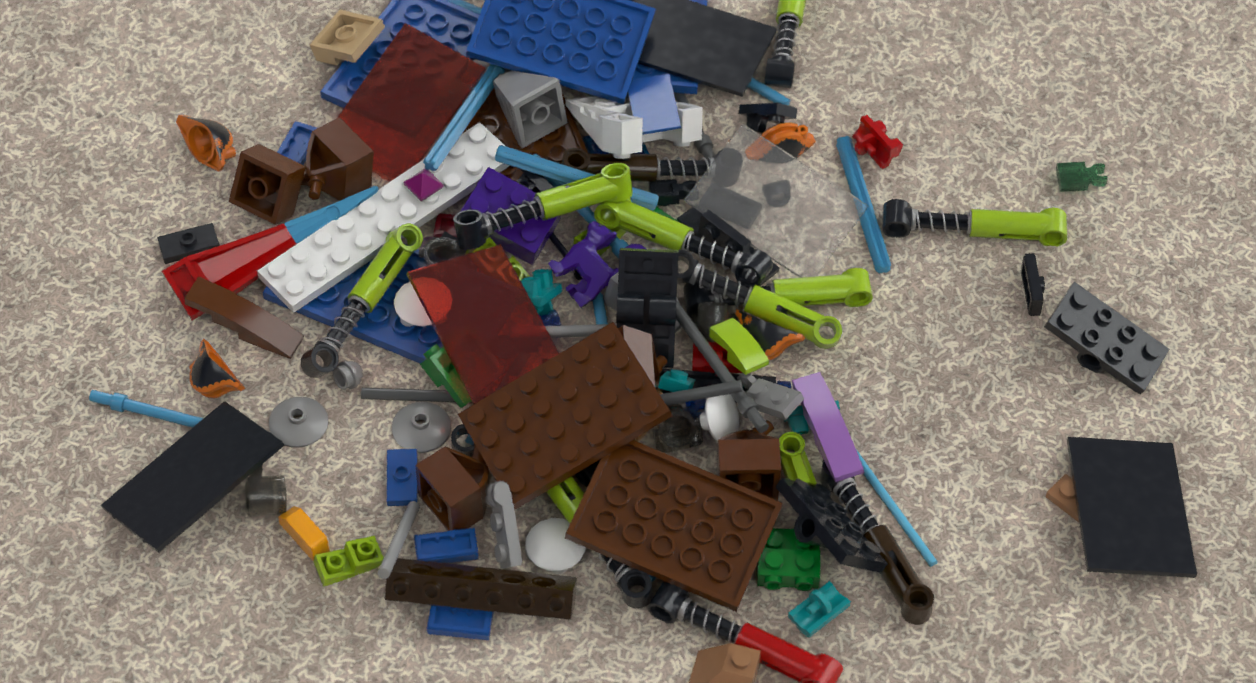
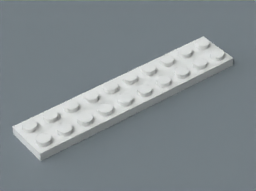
(359, 235)

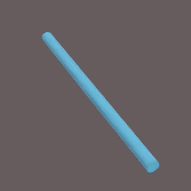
(896, 512)

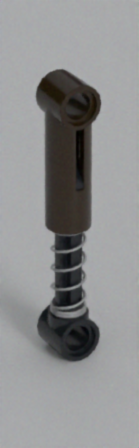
(642, 166)
(898, 572)

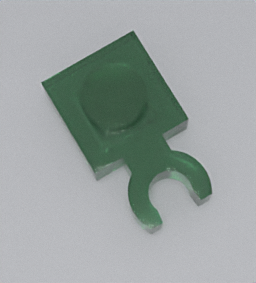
(1076, 177)

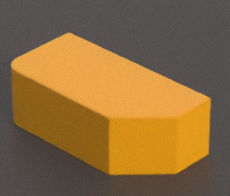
(304, 532)

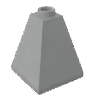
(530, 104)

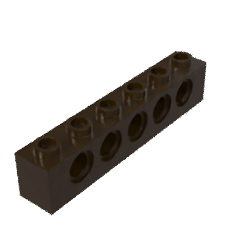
(482, 588)

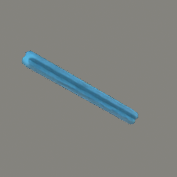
(462, 118)
(562, 172)
(859, 190)

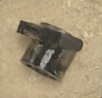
(265, 494)

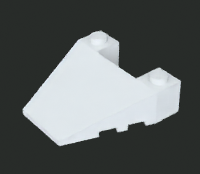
(620, 132)

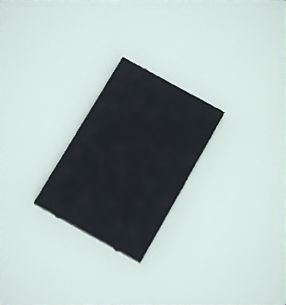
(705, 44)
(192, 476)
(1131, 507)

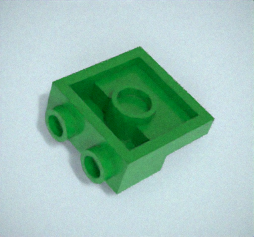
(442, 372)
(788, 563)

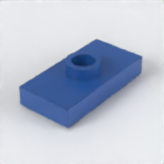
(296, 142)
(401, 477)
(447, 546)
(460, 622)

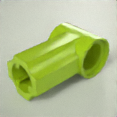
(795, 464)

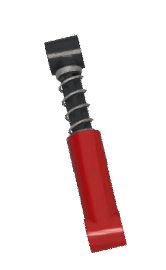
(674, 604)

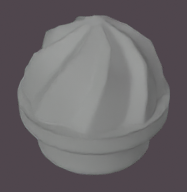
(347, 374)

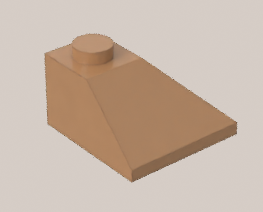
(726, 665)

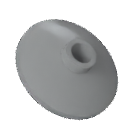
(299, 431)
(423, 436)

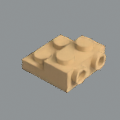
(345, 37)

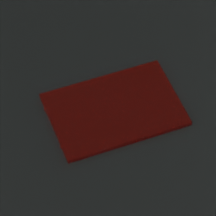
(409, 99)
(483, 319)

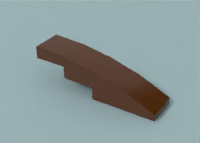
(245, 317)

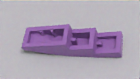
(828, 427)

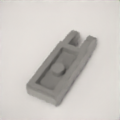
(771, 397)
(504, 524)

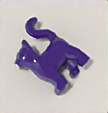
(588, 263)

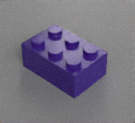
(523, 239)

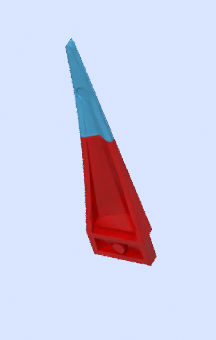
(237, 262)

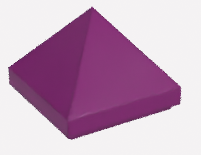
(423, 184)

